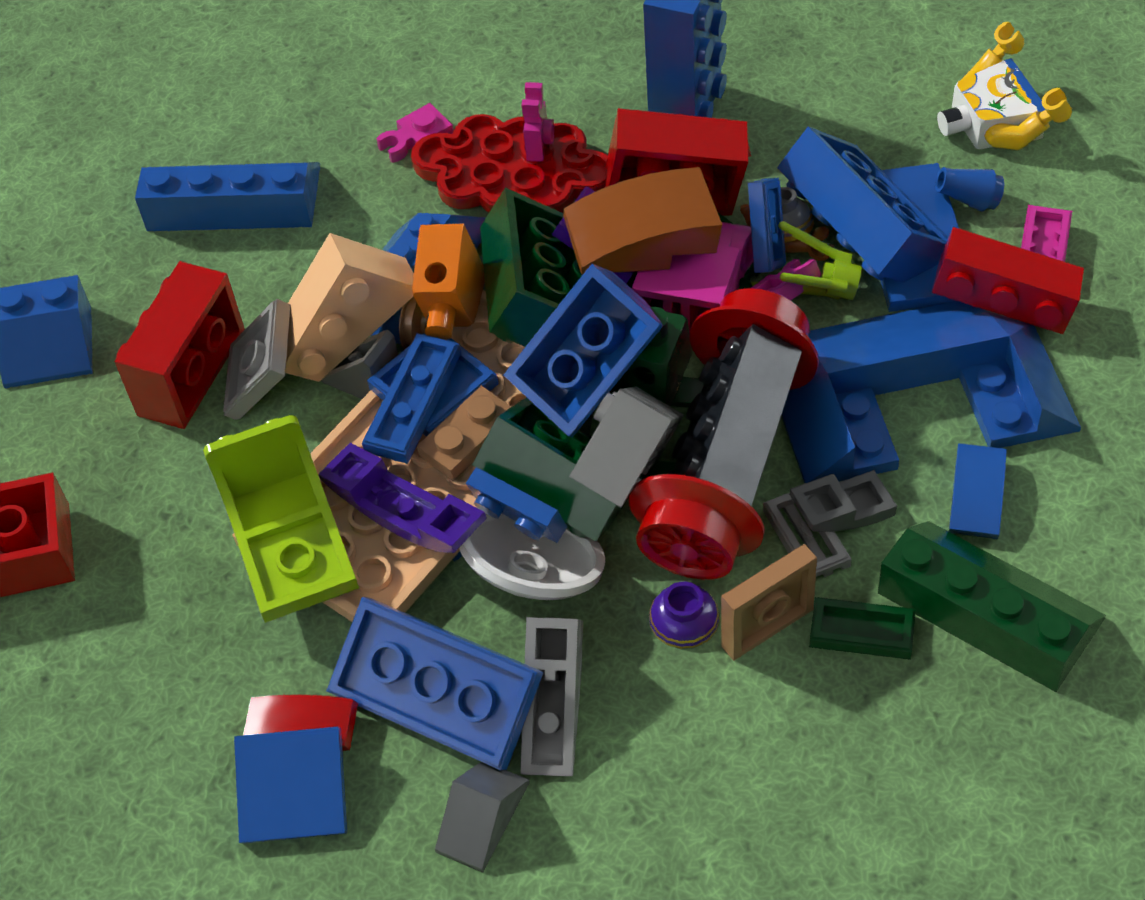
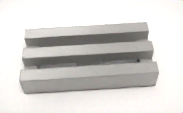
(824, 565)

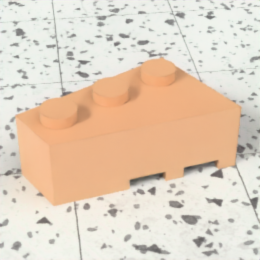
(342, 303)

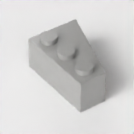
(626, 442)

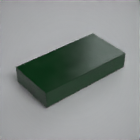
(862, 628)

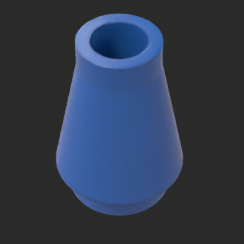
(973, 187)

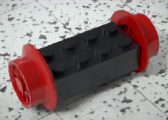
(703, 509)

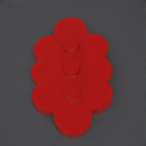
(490, 155)

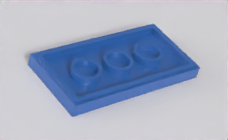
(919, 186)
(435, 682)

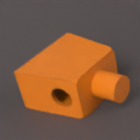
(447, 278)

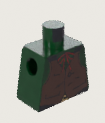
(664, 357)

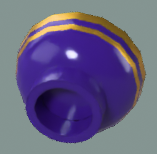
(684, 615)

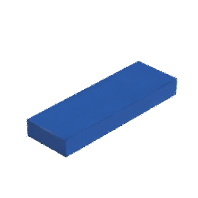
(411, 398)

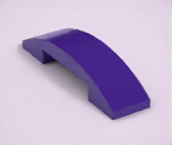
(398, 504)

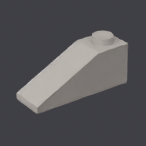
(552, 721)

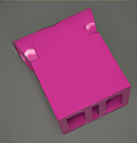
(699, 280)

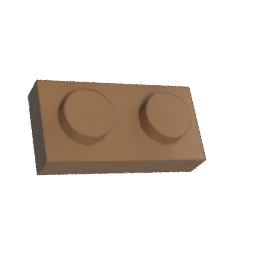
(460, 436)

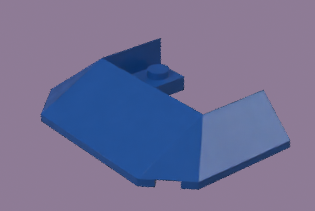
(998, 359)

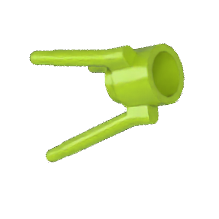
(837, 278)

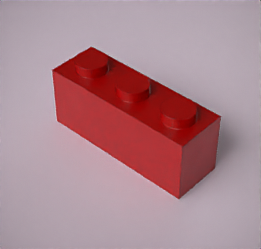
(1008, 280)

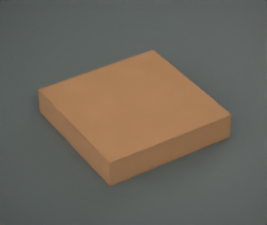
(768, 602)

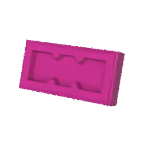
(1047, 231)

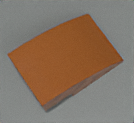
(644, 222)

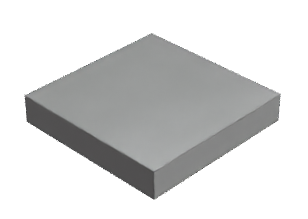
(257, 359)

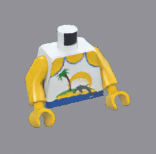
(998, 102)

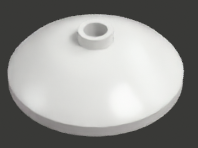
(531, 566)

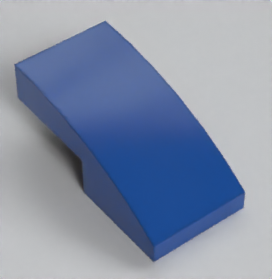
(978, 491)

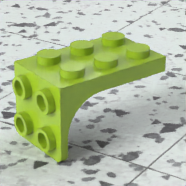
(280, 517)

